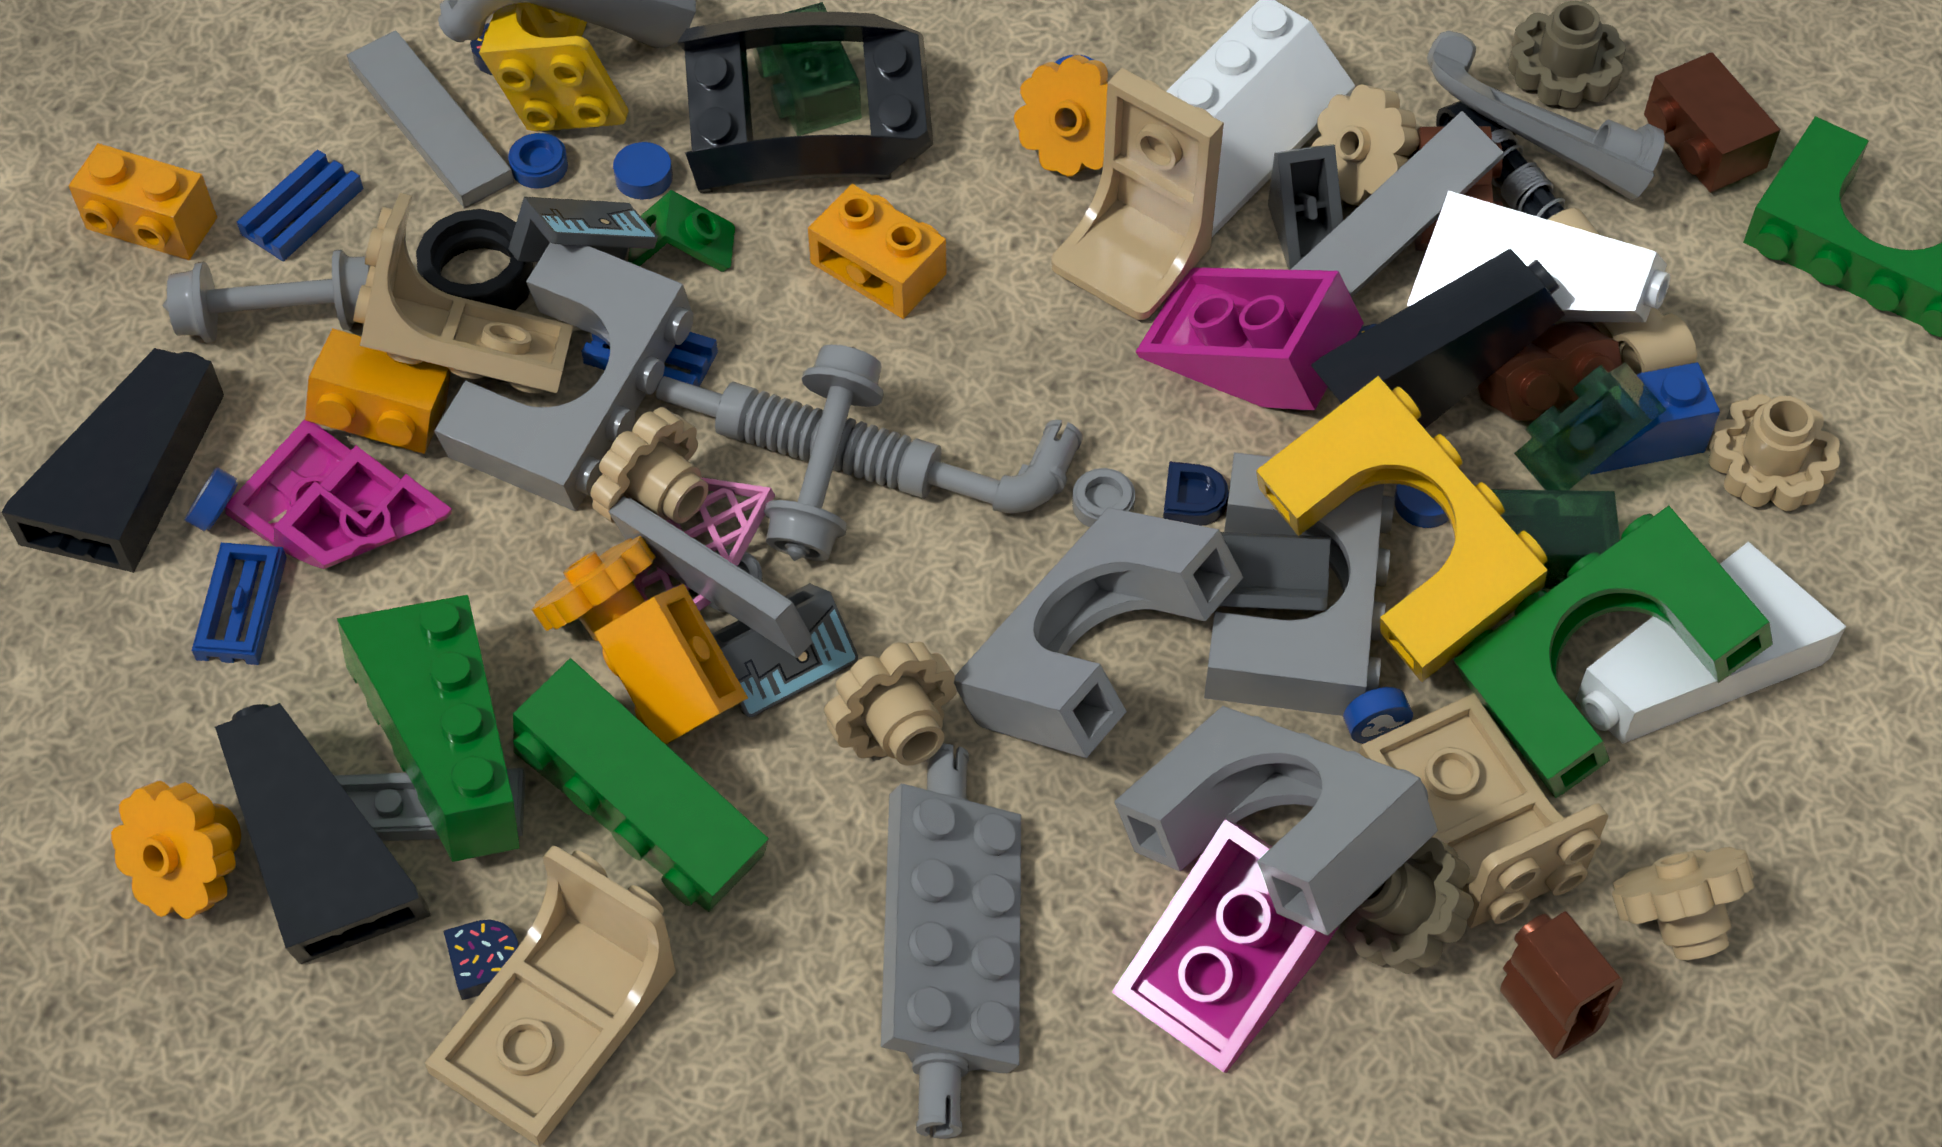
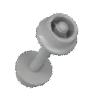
(196, 303)
(845, 379)

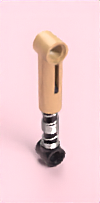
(1644, 346)

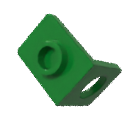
(689, 230)

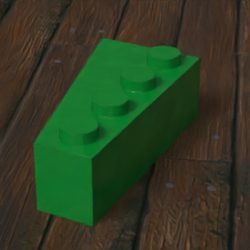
(436, 708)
(635, 787)

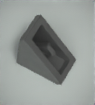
(1304, 199)

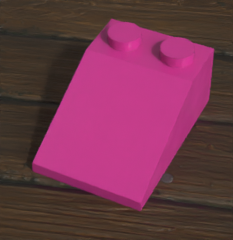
(1254, 332)
(1220, 953)

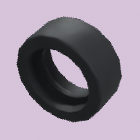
(473, 231)

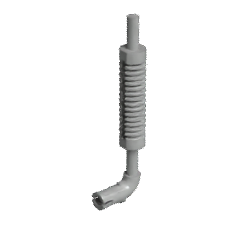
(873, 453)

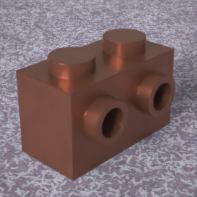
(1711, 122)

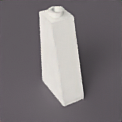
(1595, 274)
(1659, 681)

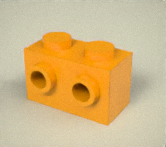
(143, 201)
(878, 250)
(374, 394)
(670, 664)

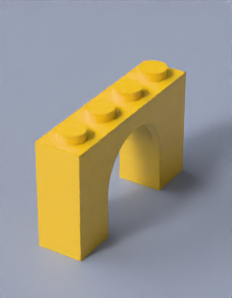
(1378, 442)

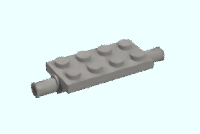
(951, 938)

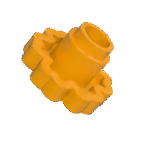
(1065, 114)
(596, 588)
(175, 848)

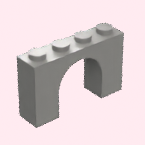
(561, 446)
(1121, 564)
(1315, 660)
(1236, 764)

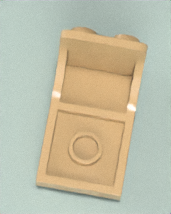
(1151, 201)
(469, 337)
(1491, 809)
(559, 999)

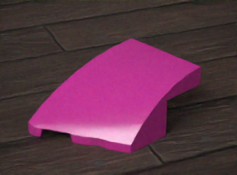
(334, 500)

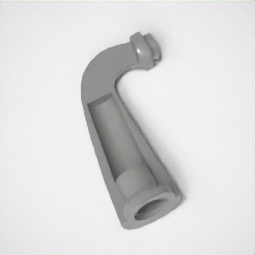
(646, 21)
(1611, 154)

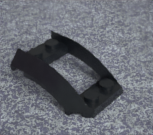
(721, 104)

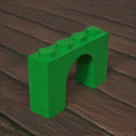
(1806, 227)
(1650, 571)

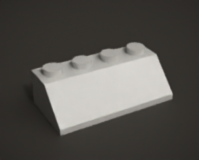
(1268, 89)

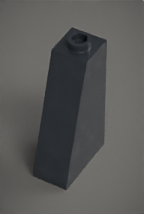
(1450, 337)
(121, 466)
(314, 847)

